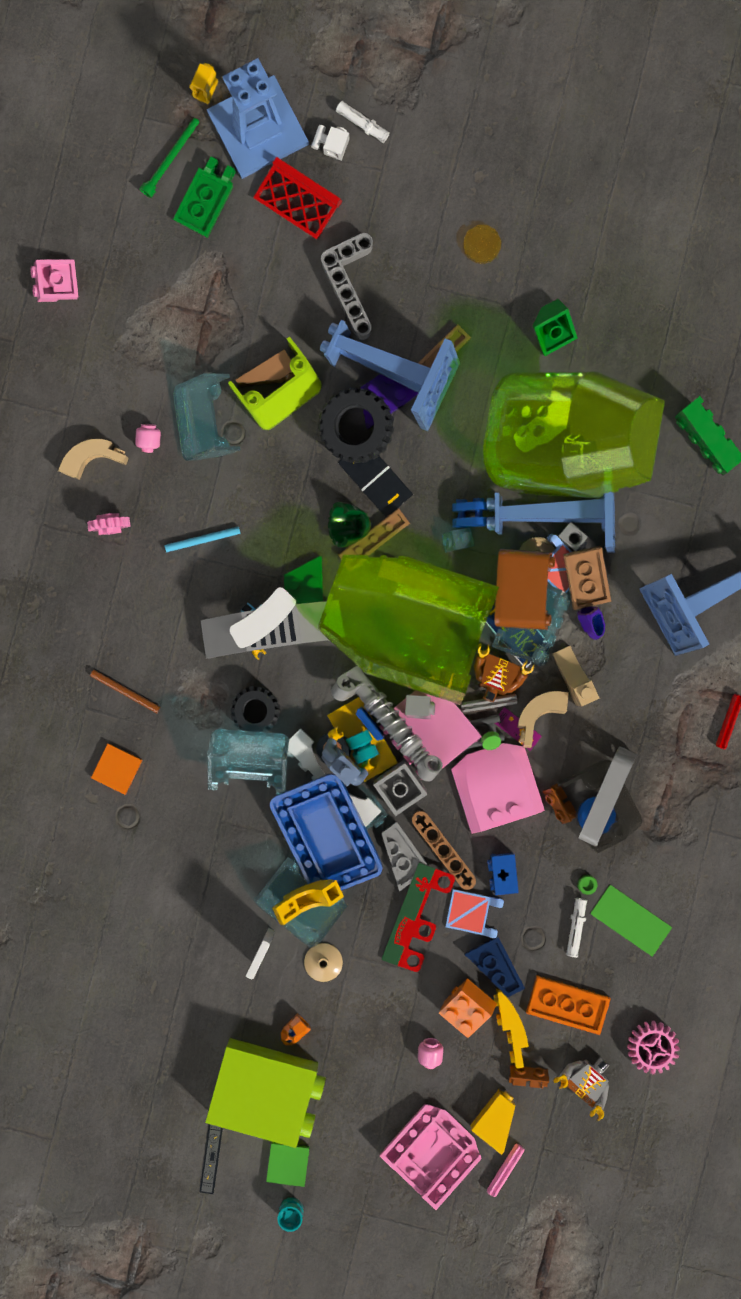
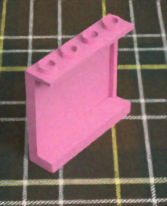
(444, 734)

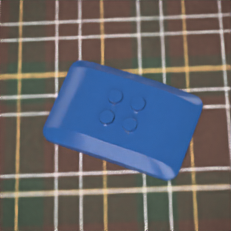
(326, 832)

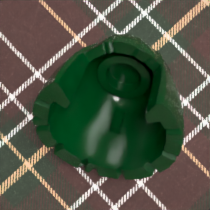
(347, 524)

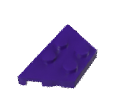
(392, 392)

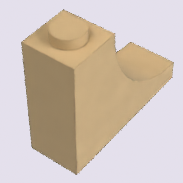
(577, 682)

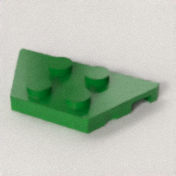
(306, 582)

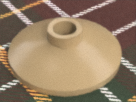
(324, 952)

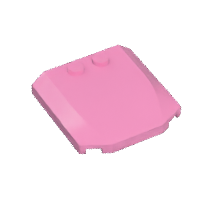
(496, 787)
(432, 1154)

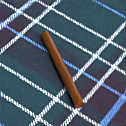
(125, 691)

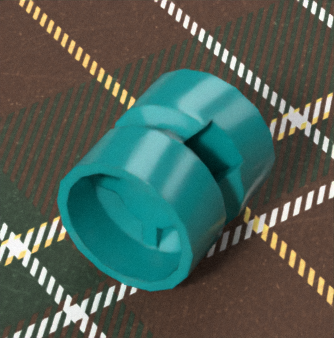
(362, 746)
(290, 1214)

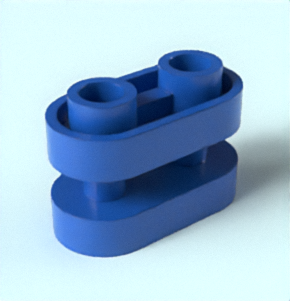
(462, 506)

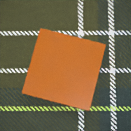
(116, 769)

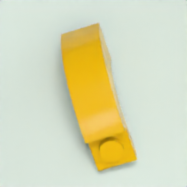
(306, 897)

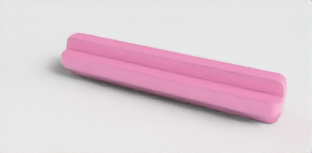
(505, 1170)

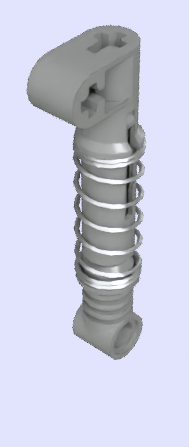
(376, 703)

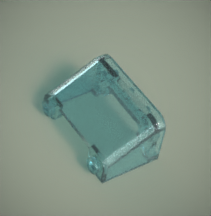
(311, 924)

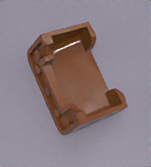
(523, 589)

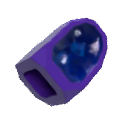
(592, 621)

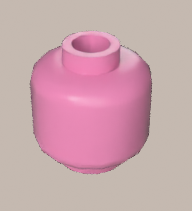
(148, 437)
(430, 1053)

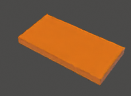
(568, 1005)

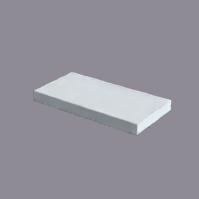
(260, 954)

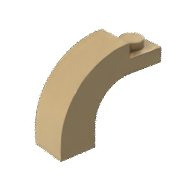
(84, 452)
(545, 703)

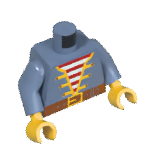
(342, 764)

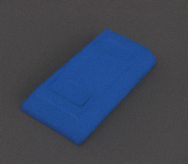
(370, 724)

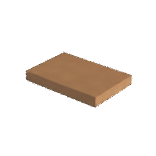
(587, 577)

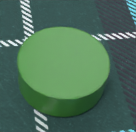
(490, 740)
(587, 884)

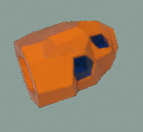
(294, 1030)

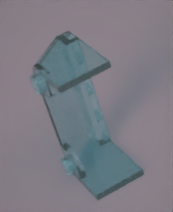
(197, 418)

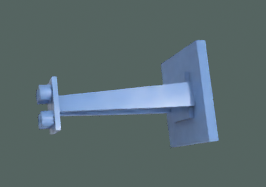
(256, 120)
(428, 382)
(581, 511)
(677, 614)

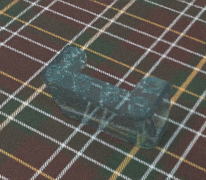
(534, 643)

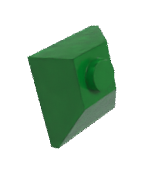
(554, 327)

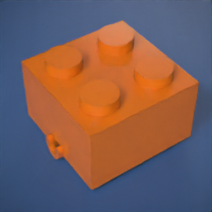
(467, 1008)

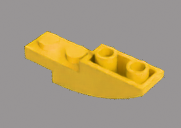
(510, 1020)

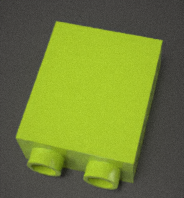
(265, 1093)

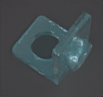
(379, 820)

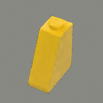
(495, 1120)

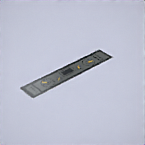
(211, 1159)

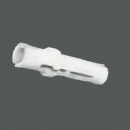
(369, 126)
(576, 927)

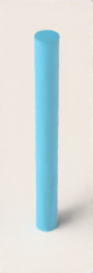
(202, 539)

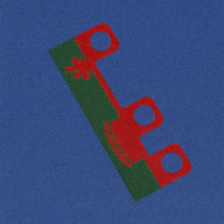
(409, 919)

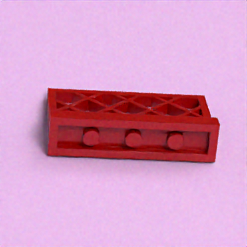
(310, 188)

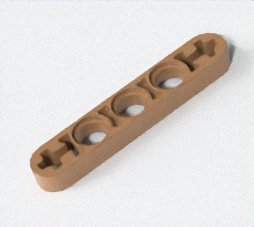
(445, 859)

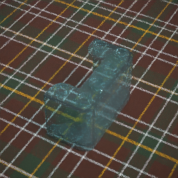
(249, 757)

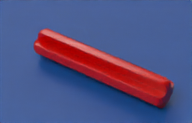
(729, 722)

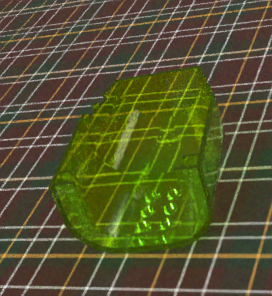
(570, 434)
(408, 622)

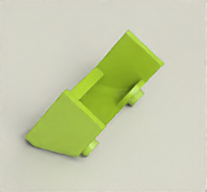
(287, 398)

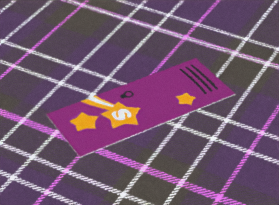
(509, 724)

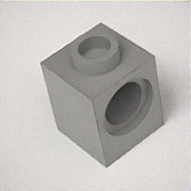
(572, 529)

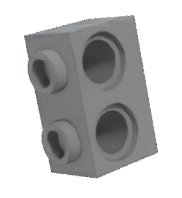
(419, 707)

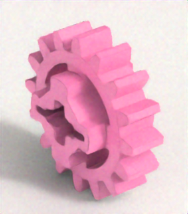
(108, 524)

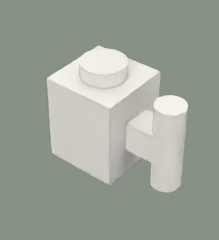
(334, 143)

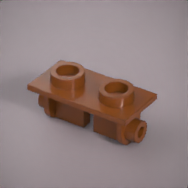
(563, 811)
(537, 1076)

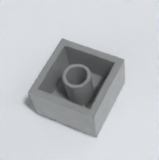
(400, 787)

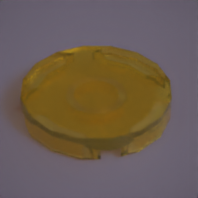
(482, 244)

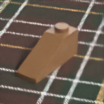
(271, 371)

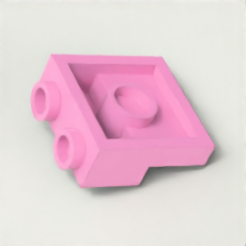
(54, 280)

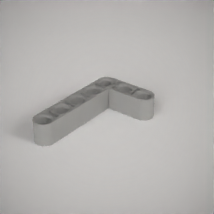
(345, 284)
(607, 796)

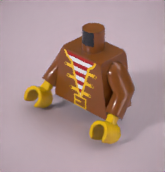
(498, 674)

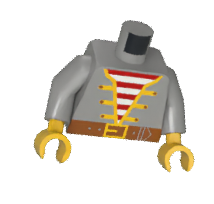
(587, 1083)

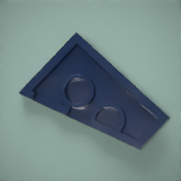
(496, 965)

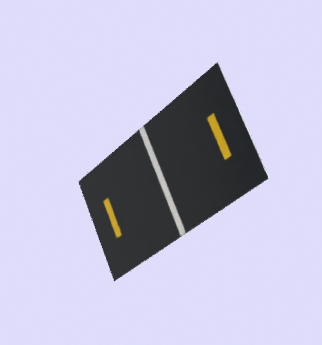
(378, 483)

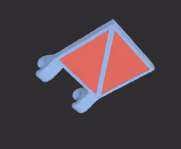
(557, 576)
(470, 911)

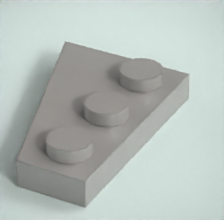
(402, 854)

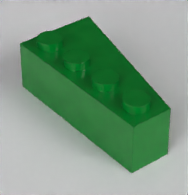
(708, 436)

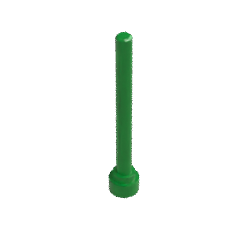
(149, 187)

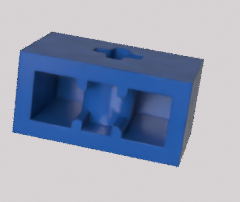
(509, 883)

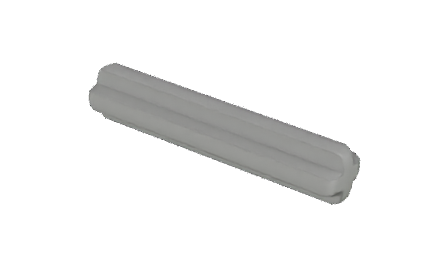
(484, 704)

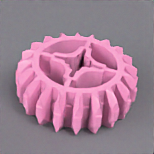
(652, 1054)

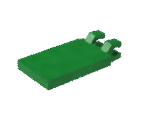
(205, 198)

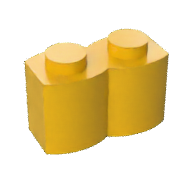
(204, 83)

